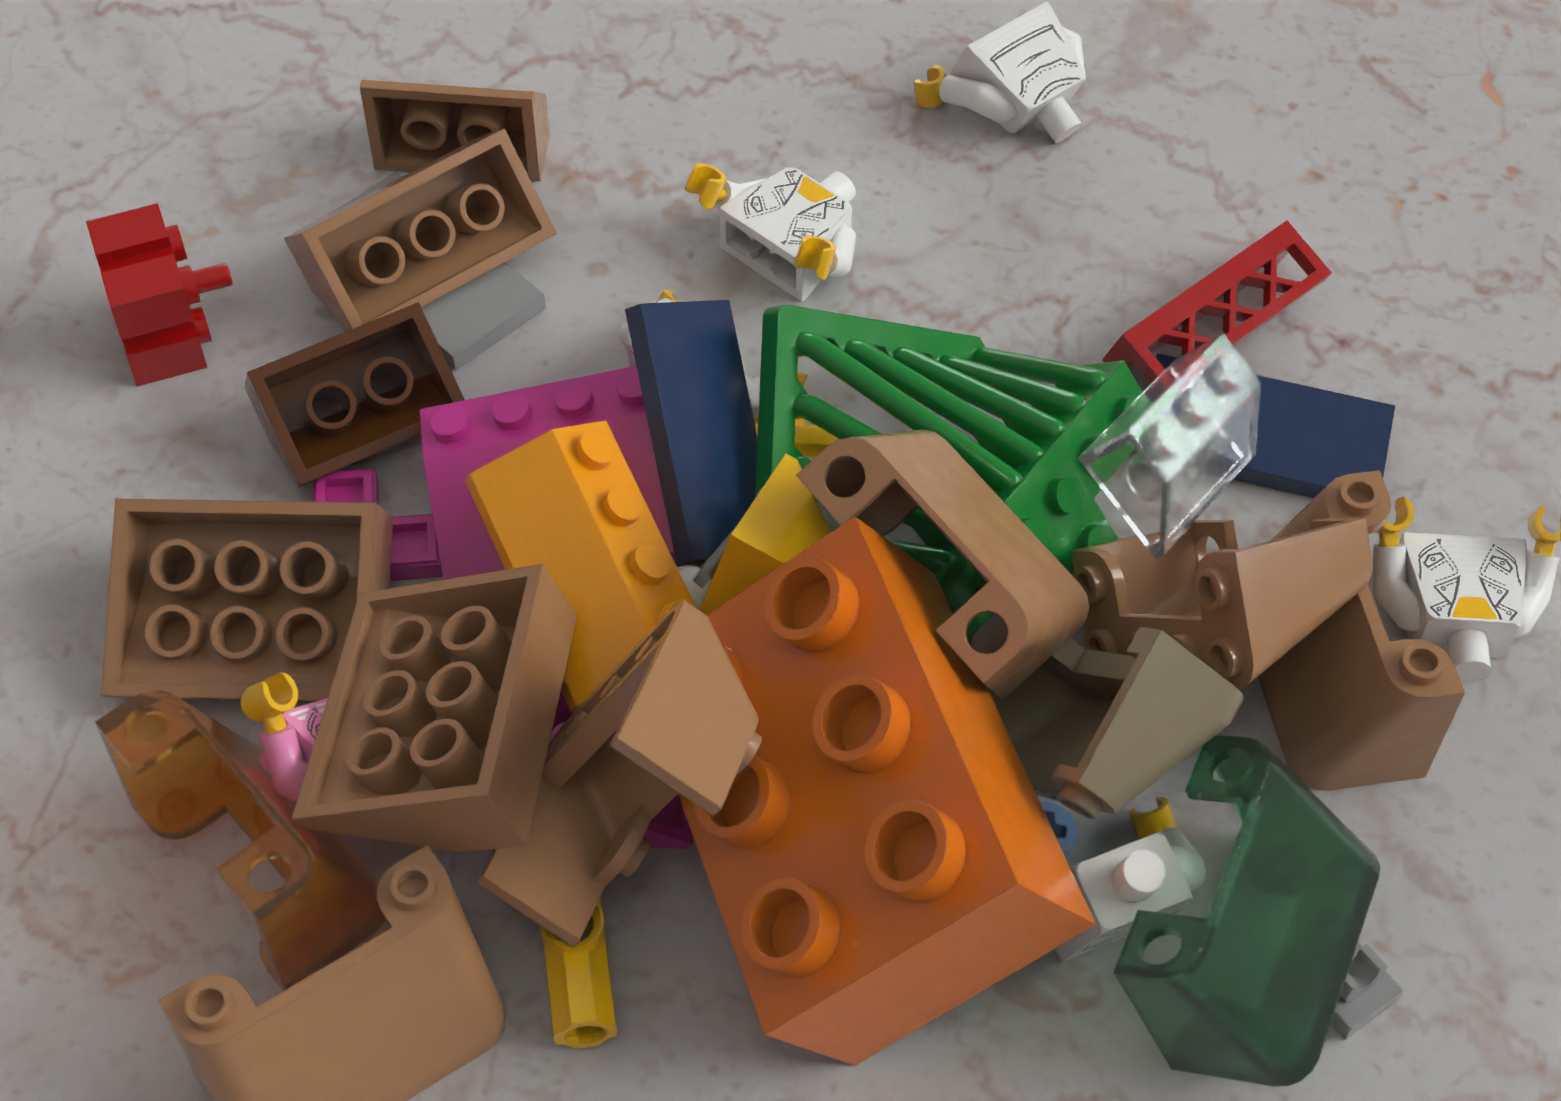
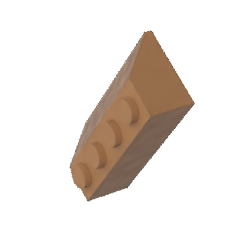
(423, 233)

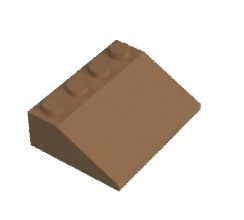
(236, 593)
(441, 713)

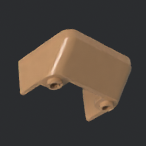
(651, 730)

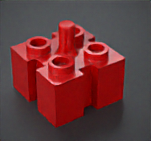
(154, 294)

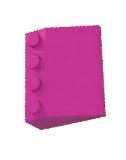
(481, 429)

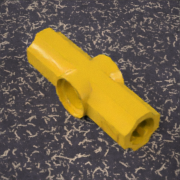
(580, 986)

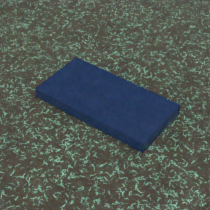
(696, 418)
(1313, 436)

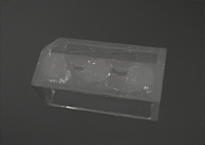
(1179, 443)

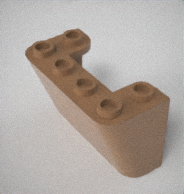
(1026, 589)
(1228, 605)

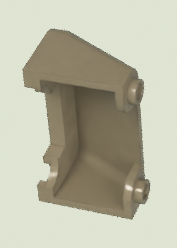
(1113, 724)

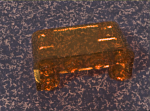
(191, 771)

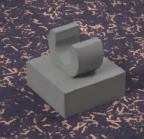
(1365, 992)

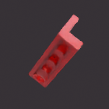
(1217, 297)

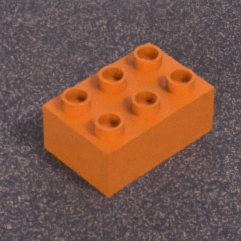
(885, 826)

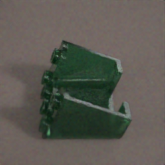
(1272, 955)

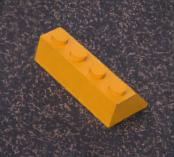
(582, 516)

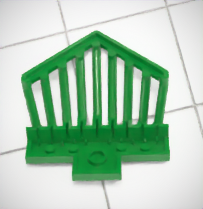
(1025, 463)

